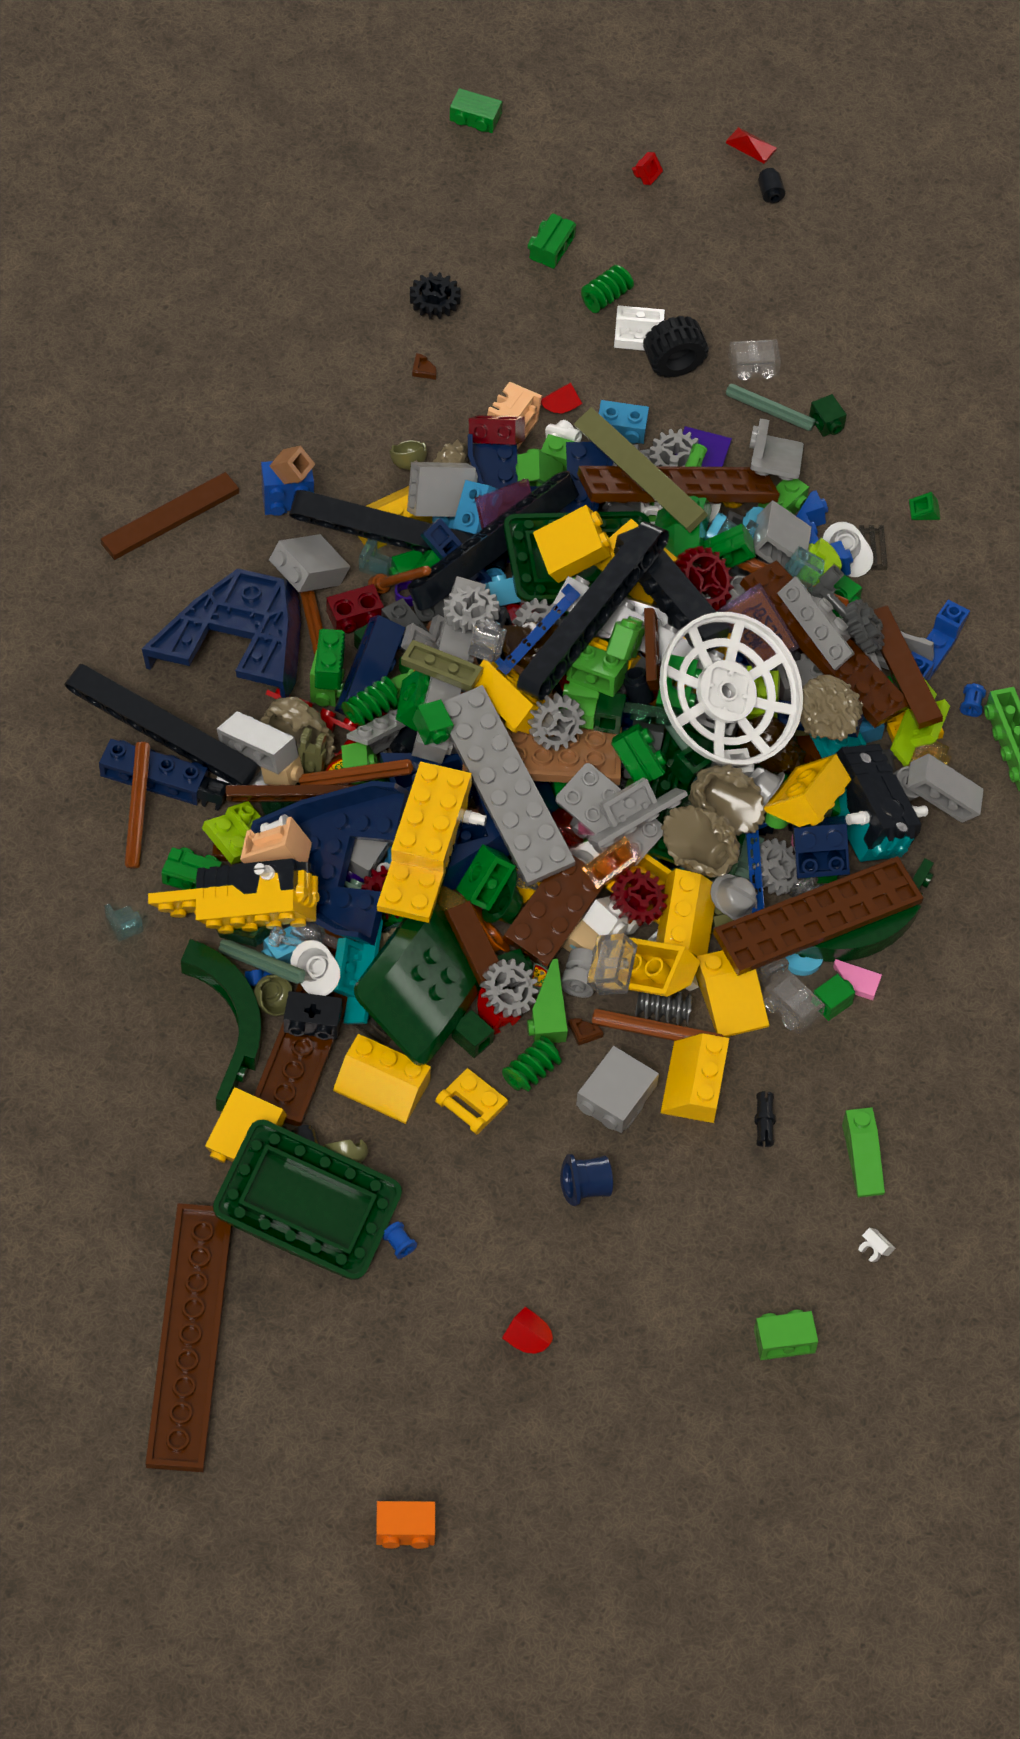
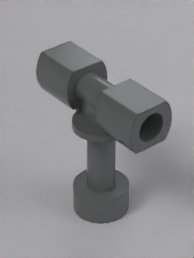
(825, 589)

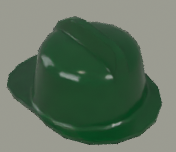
(507, 903)

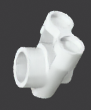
(564, 430)

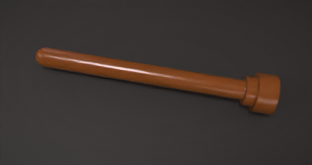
(382, 582)

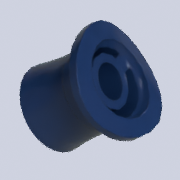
(585, 1178)

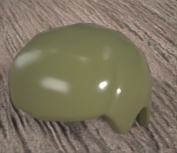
(408, 452)
(272, 994)
(347, 1148)

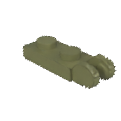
(312, 755)

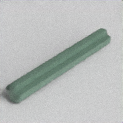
(770, 407)
(262, 961)

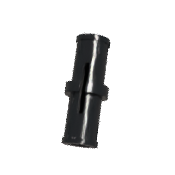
(765, 1119)

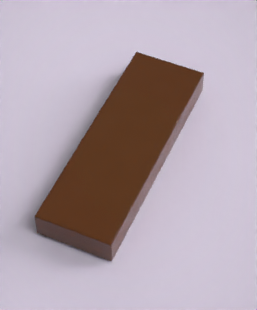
(652, 648)
(472, 939)

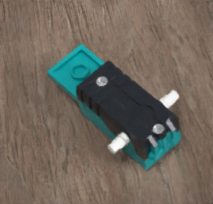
(874, 803)

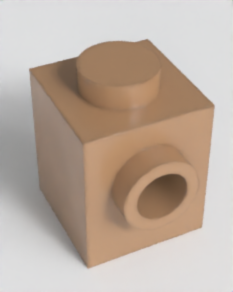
(292, 465)

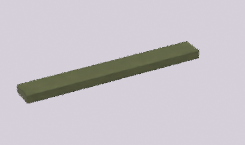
(641, 470)

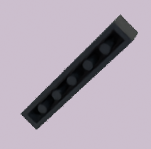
(676, 595)

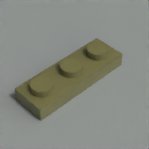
(441, 665)

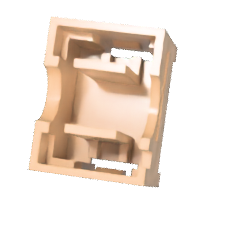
(518, 403)
(277, 844)

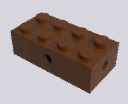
(552, 914)

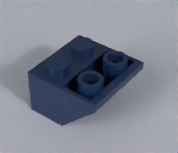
(821, 848)

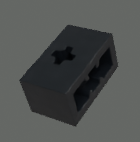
(303, 1006)

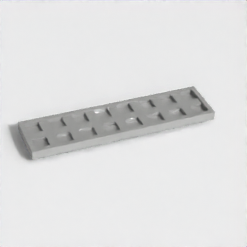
(506, 787)

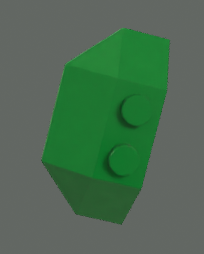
(679, 537)

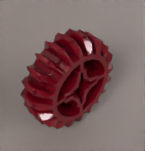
(711, 577)

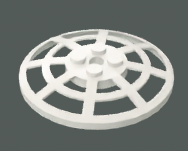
(739, 682)

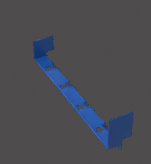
(570, 596)
(757, 872)

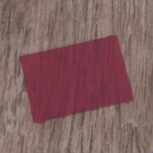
(499, 501)

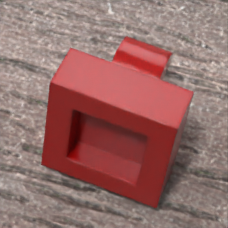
(648, 168)

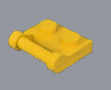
(477, 1095)

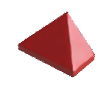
(751, 145)

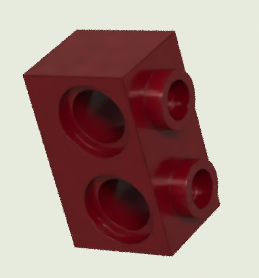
(497, 429)
(357, 606)

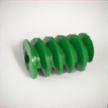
(606, 288)
(371, 701)
(532, 1064)

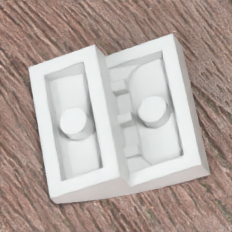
(633, 325)

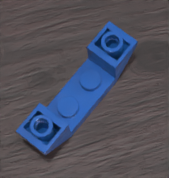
(813, 514)
(944, 635)

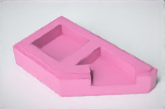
(863, 980)

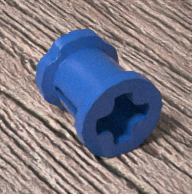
(972, 700)
(399, 1240)

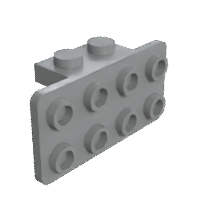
(774, 454)
(582, 800)

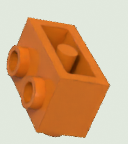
(405, 1524)

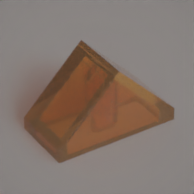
(612, 863)

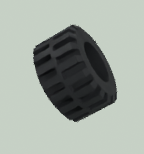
(675, 346)

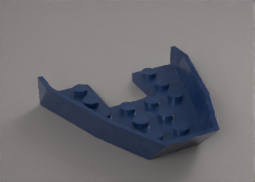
(497, 466)
(243, 606)
(332, 825)

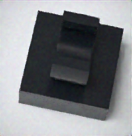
(212, 791)

